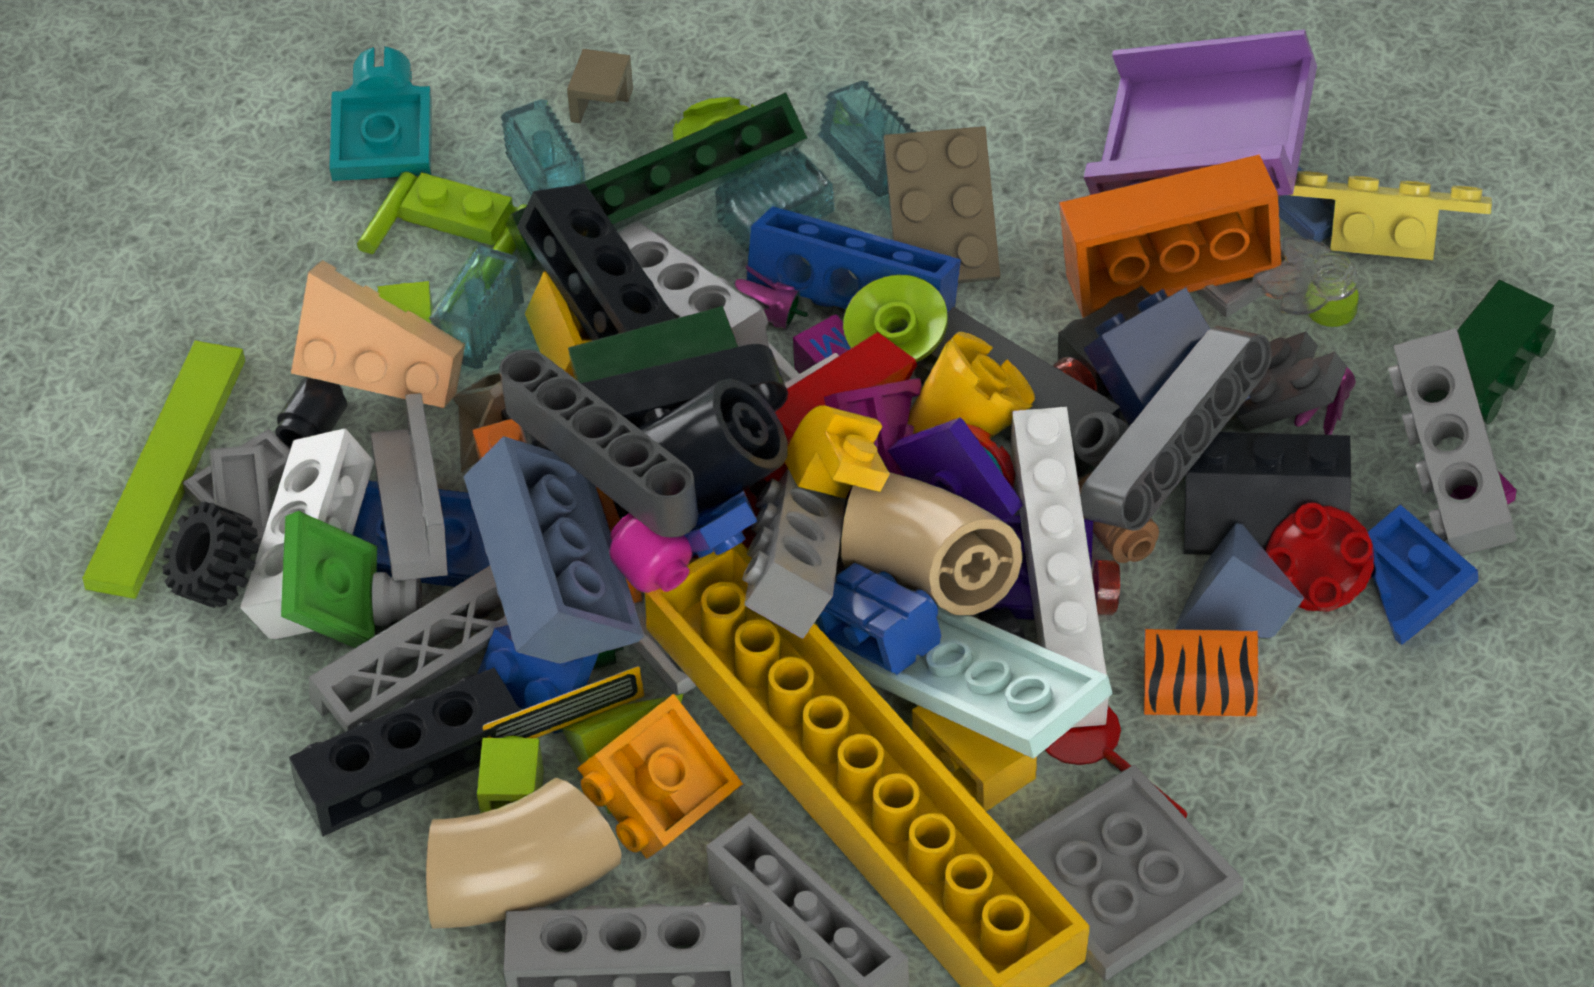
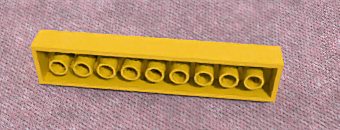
(869, 783)

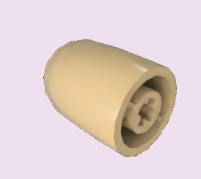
(932, 543)
(516, 856)

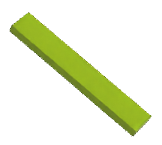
(165, 462)

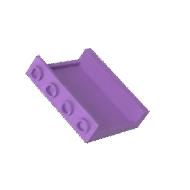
(1206, 107)

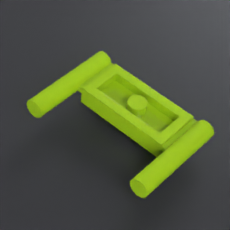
(443, 207)

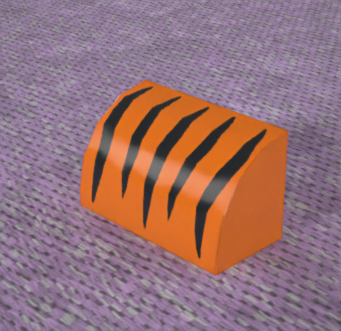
(1200, 672)

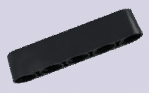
(662, 388)

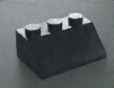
(1260, 483)

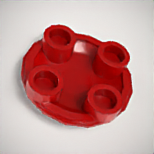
(1323, 555)

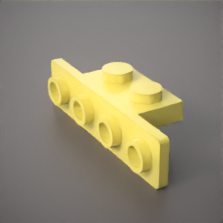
(1385, 218)

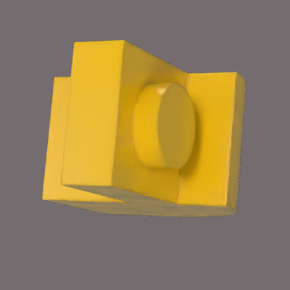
(836, 451)

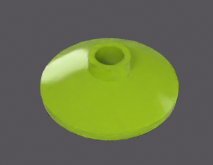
(898, 303)

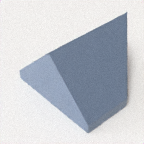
(1240, 590)

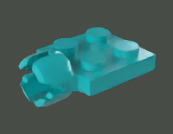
(381, 121)

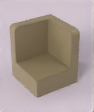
(599, 78)

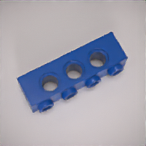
(784, 237)

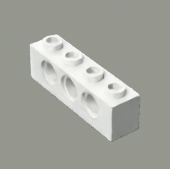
(324, 480)

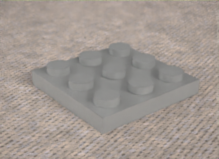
(1130, 869)

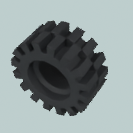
(210, 554)

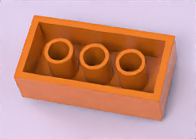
(1172, 233)

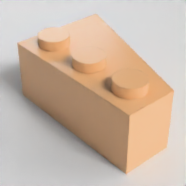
(370, 344)

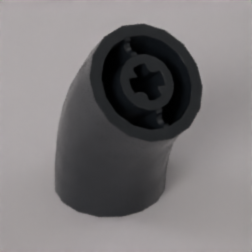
(724, 438)

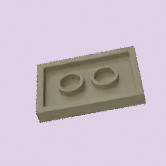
(944, 197)

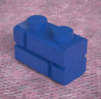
(880, 618)

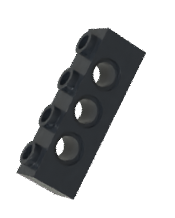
(590, 262)
(387, 771)

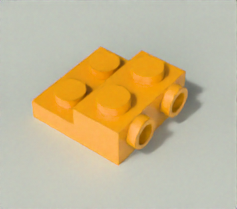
(658, 778)

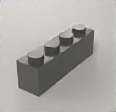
(1048, 383)

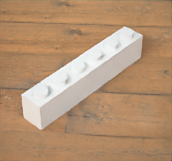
(1056, 541)

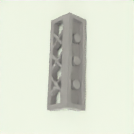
(410, 497)
(401, 644)

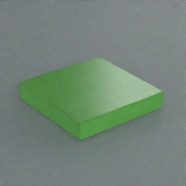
(328, 580)

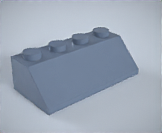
(550, 554)

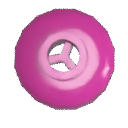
(648, 558)

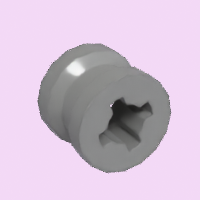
(394, 599)

